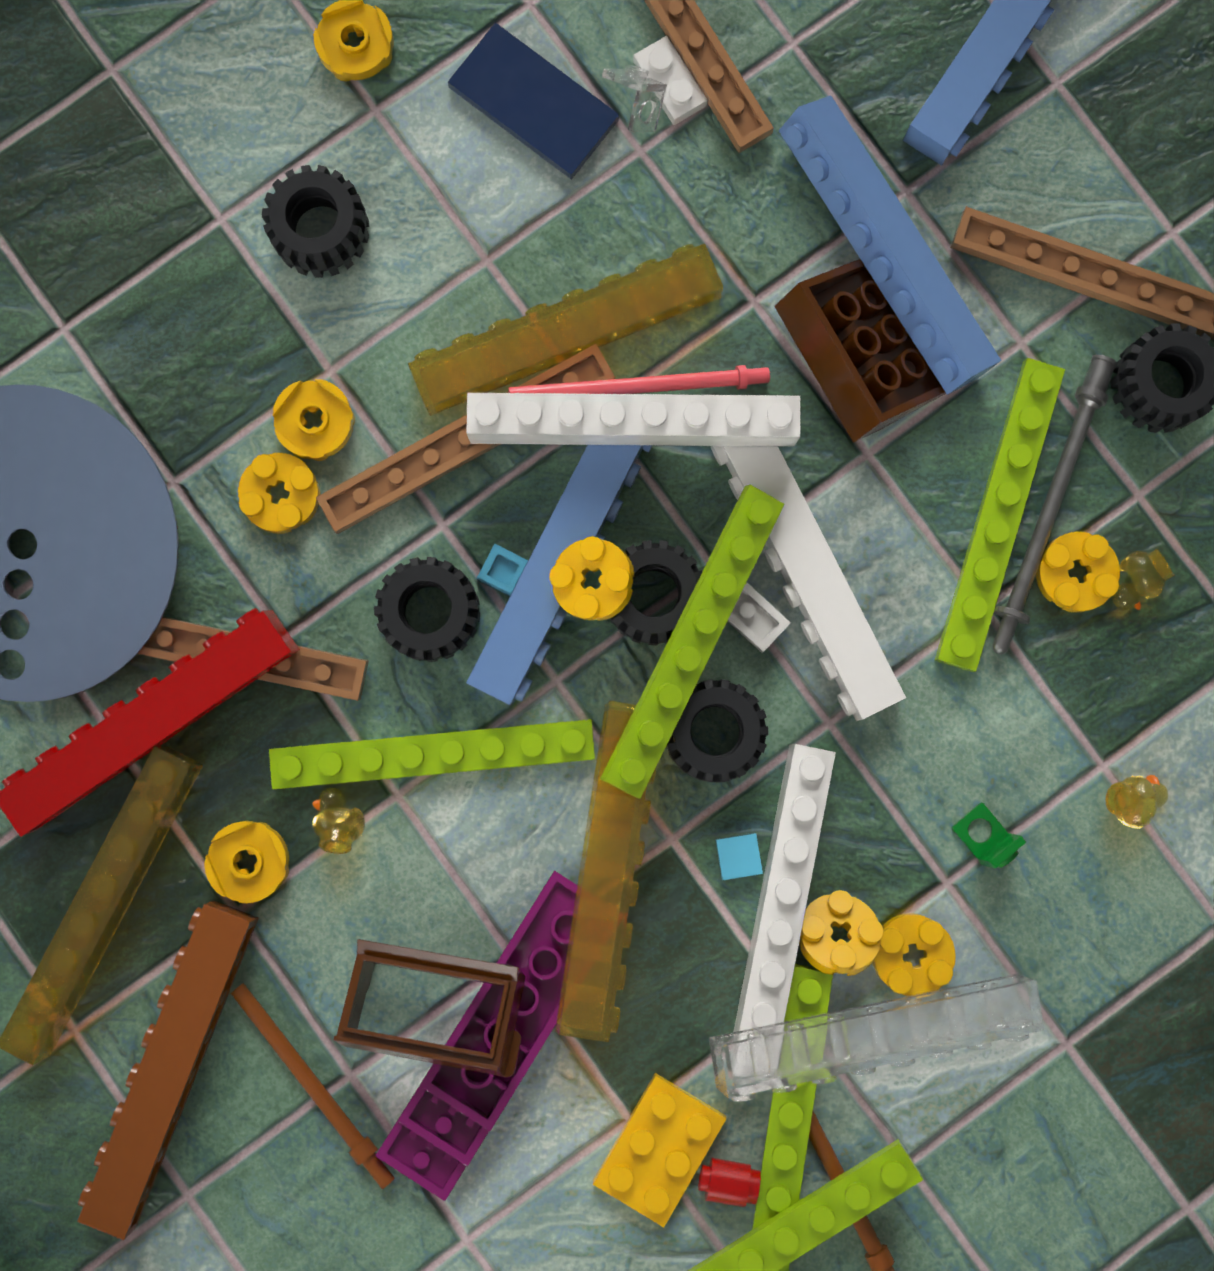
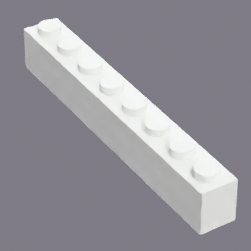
(633, 419)
(816, 584)
(785, 887)

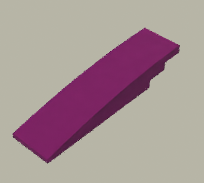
(460, 1106)

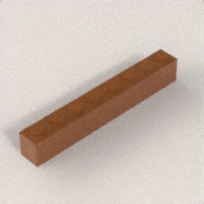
(167, 1069)

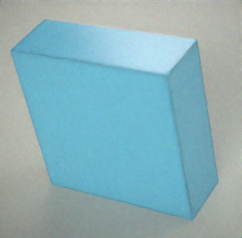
(502, 570)
(739, 856)

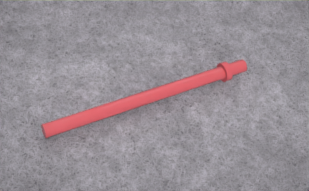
(740, 377)

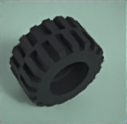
(306, 192)
(1136, 387)
(674, 564)
(399, 589)
(749, 743)

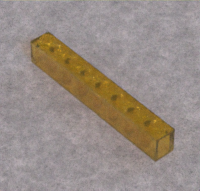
(566, 328)
(603, 897)
(99, 905)

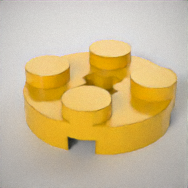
(360, 61)
(290, 421)
(268, 472)
(1101, 576)
(569, 579)
(226, 851)
(856, 918)
(933, 969)

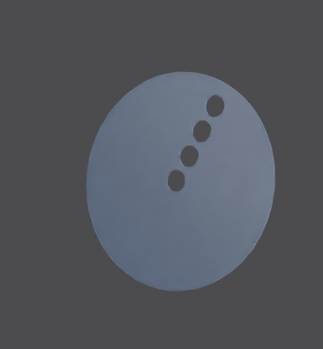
(100, 535)

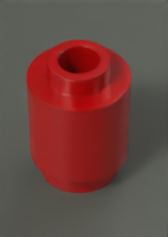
(729, 1182)

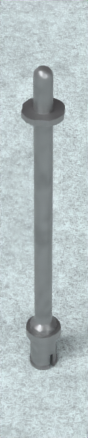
(1089, 397)

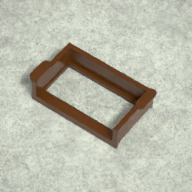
(505, 1041)

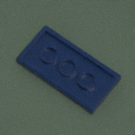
(533, 100)

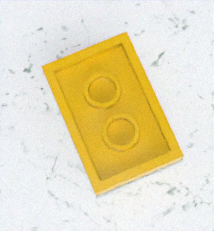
(659, 1150)

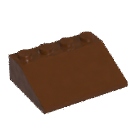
(857, 349)

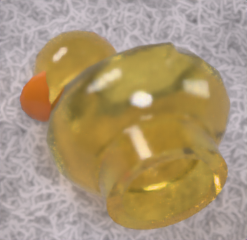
(1148, 576)
(1136, 800)
(335, 824)

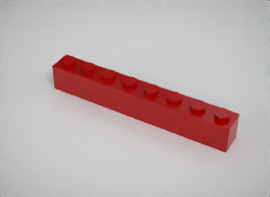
(145, 722)

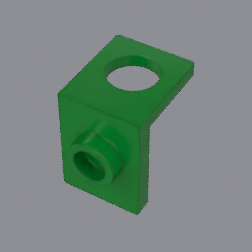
(998, 848)

